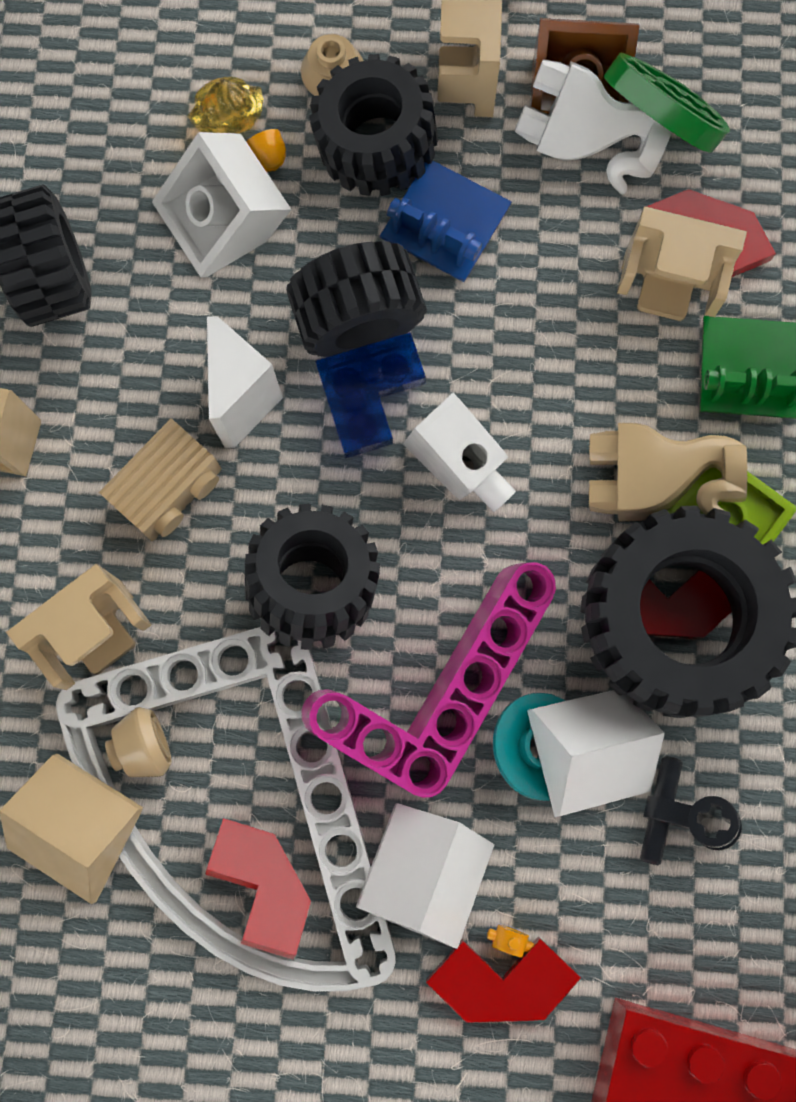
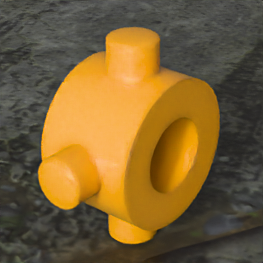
(509, 940)

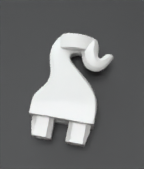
(590, 120)

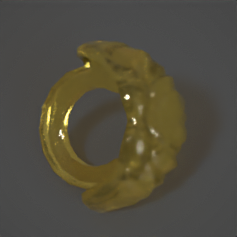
(226, 106)

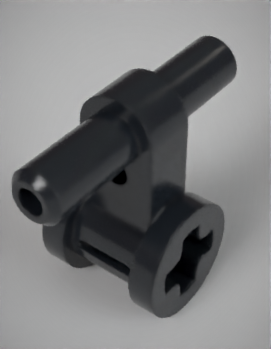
(664, 811)

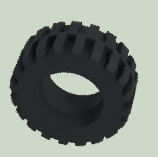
(747, 576)

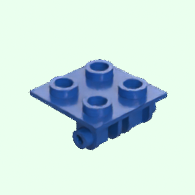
(445, 220)

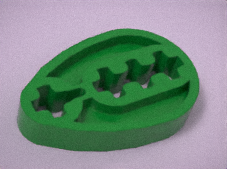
(667, 102)

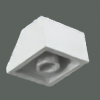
(219, 201)

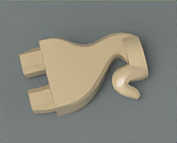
(660, 471)

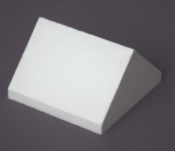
(239, 384)
(595, 750)
(426, 874)

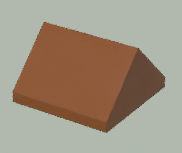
(584, 43)

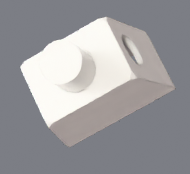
(454, 433)

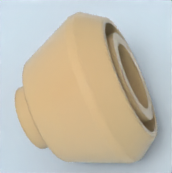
(323, 56)
(139, 745)

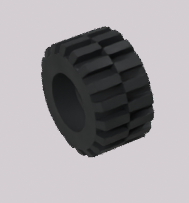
(369, 92)
(40, 258)
(355, 297)
(317, 538)

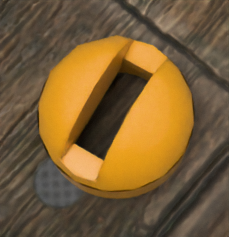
(268, 149)

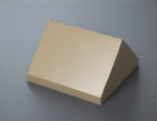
(69, 826)

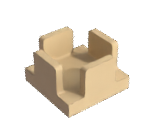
(470, 72)
(676, 257)
(80, 626)

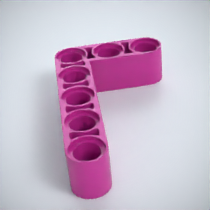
(448, 691)

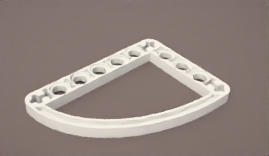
(155, 878)

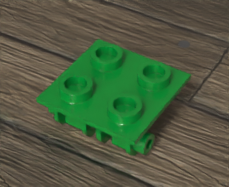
(748, 367)

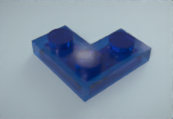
(356, 383)

